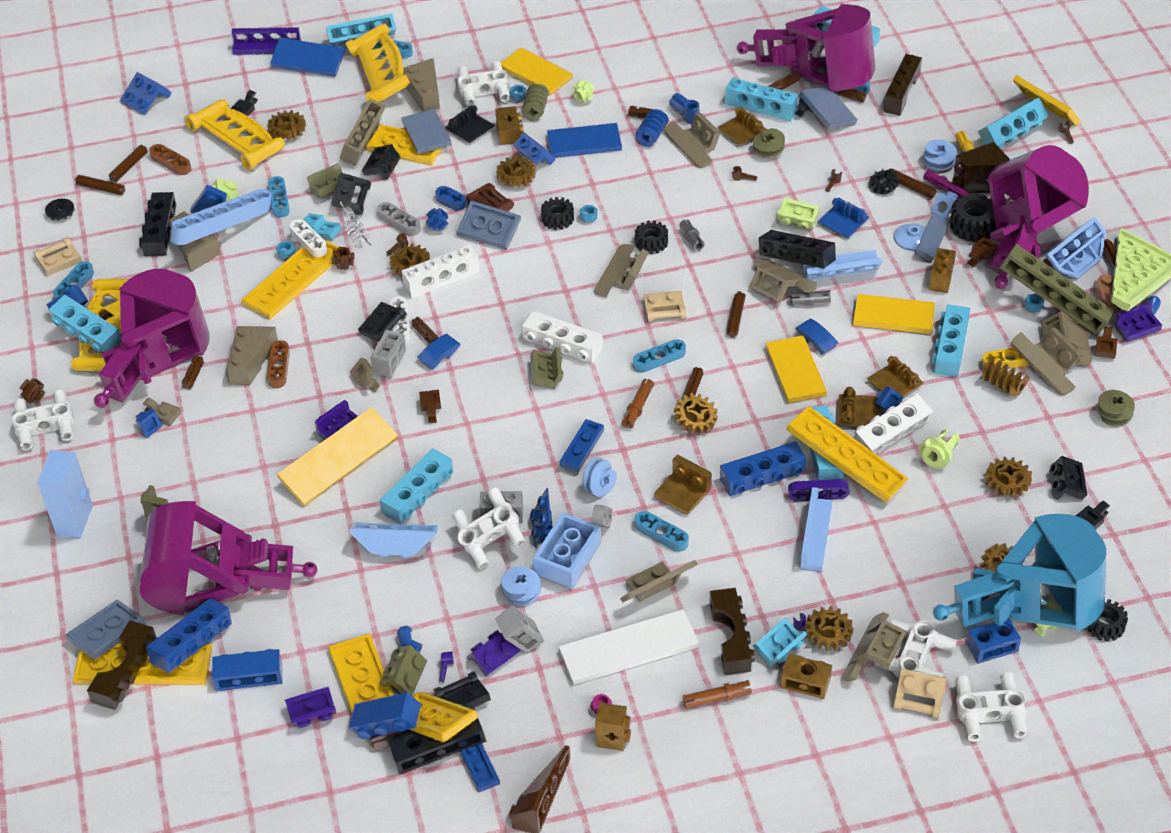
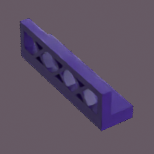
(262, 46)

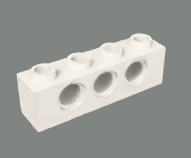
(440, 271)
(568, 337)
(918, 415)

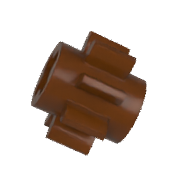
(343, 258)
(32, 390)

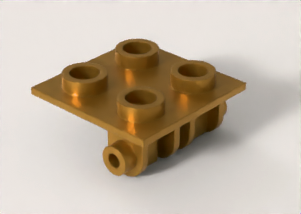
(742, 127)
(896, 376)
(856, 409)

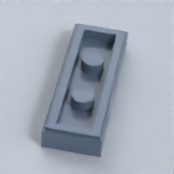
(932, 237)

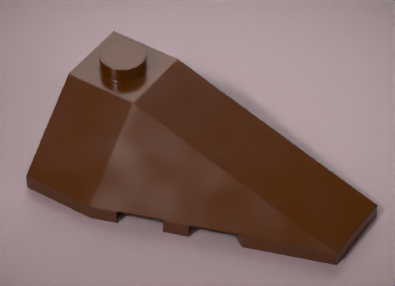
(536, 800)

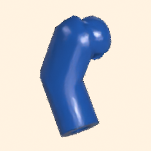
(405, 638)

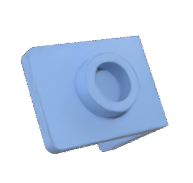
(949, 198)

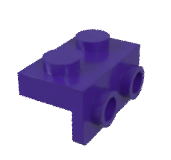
(1137, 322)
(334, 420)
(493, 653)
(310, 707)

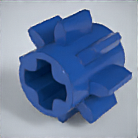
(437, 219)

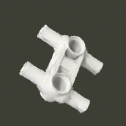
(483, 83)
(43, 419)
(488, 528)
(920, 640)
(991, 706)

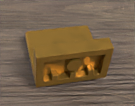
(685, 485)

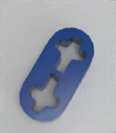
(450, 198)

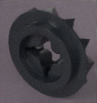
(887, 186)
(64, 204)

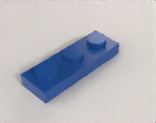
(581, 445)

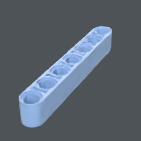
(220, 216)

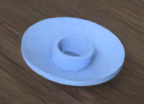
(909, 236)

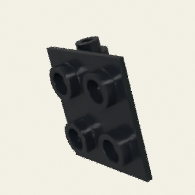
(469, 124)

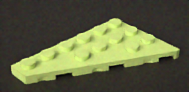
(1137, 270)

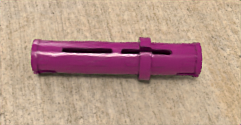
(942, 183)

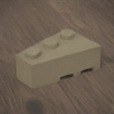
(423, 84)
(198, 251)
(248, 352)

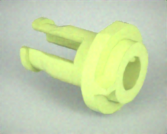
(936, 451)

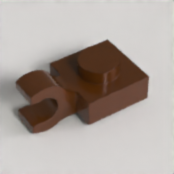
(982, 249)
(1106, 345)
(430, 402)

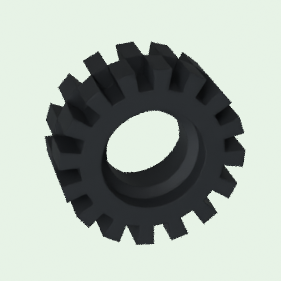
(561, 206)
(651, 244)
(1110, 630)

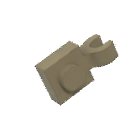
(362, 375)
(166, 412)

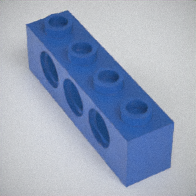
(762, 468)
(189, 635)

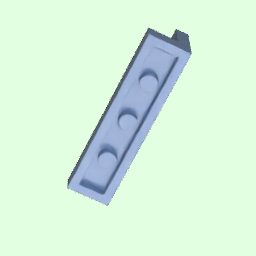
(845, 265)
(816, 532)

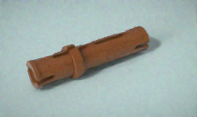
(634, 409)
(717, 694)

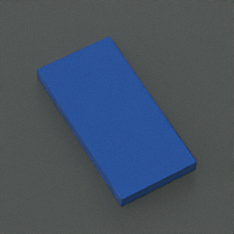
(307, 57)
(584, 140)

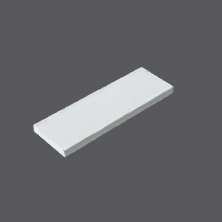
(628, 647)

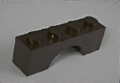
(898, 91)
(735, 652)
(110, 687)

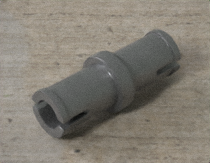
(692, 234)
(811, 297)

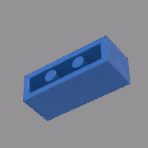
(247, 669)
(385, 715)

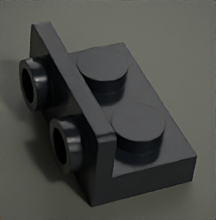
(382, 161)
(1068, 478)

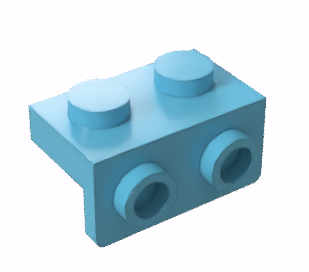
(779, 641)

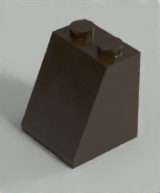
(975, 166)

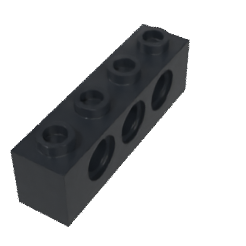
(157, 226)
(797, 248)
(430, 750)

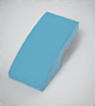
(323, 228)

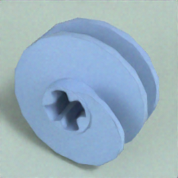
(939, 155)
(599, 477)
(521, 585)

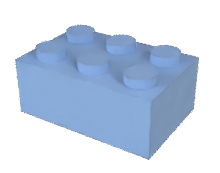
(567, 550)

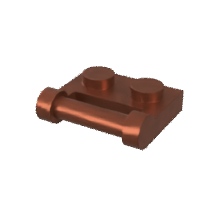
(482, 196)

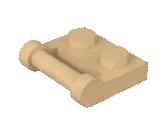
(59, 260)
(664, 305)
(921, 685)

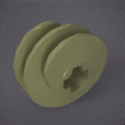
(769, 143)
(1115, 407)

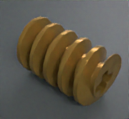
(1003, 379)

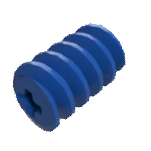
(651, 127)

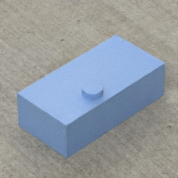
(65, 493)

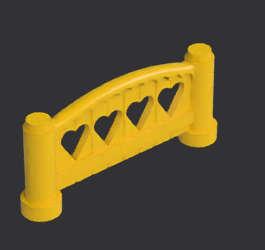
(363, 47)
(250, 153)
(103, 288)

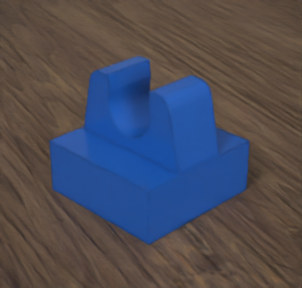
(888, 398)
(148, 422)

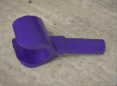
(800, 625)
(446, 659)

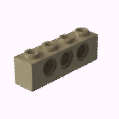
(362, 132)

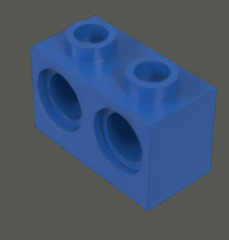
(993, 641)

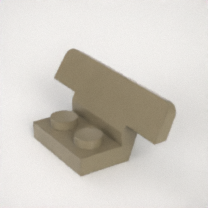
(696, 140)
(621, 270)
(775, 279)
(1072, 331)
(1050, 358)
(654, 580)
(877, 644)

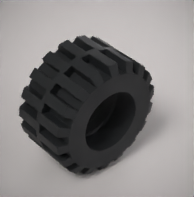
(972, 217)

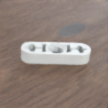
(321, 247)
(403, 324)

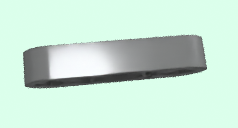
(408, 225)
(602, 515)

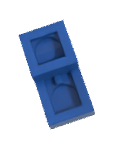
(817, 335)
(437, 350)

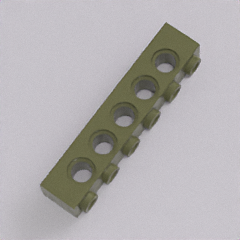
(1057, 289)

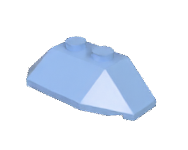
(1079, 249)
(393, 538)

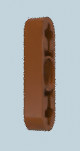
(161, 153)
(281, 370)

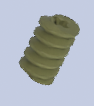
(535, 102)

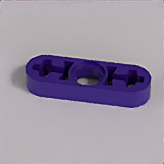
(838, 489)

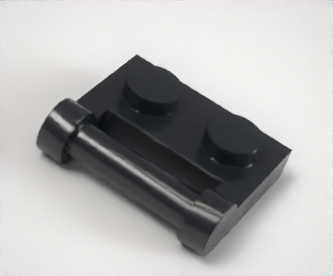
(345, 190)
(380, 320)
(468, 697)

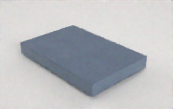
(828, 107)
(426, 131)
(488, 225)
(103, 629)

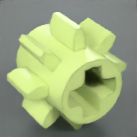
(583, 91)

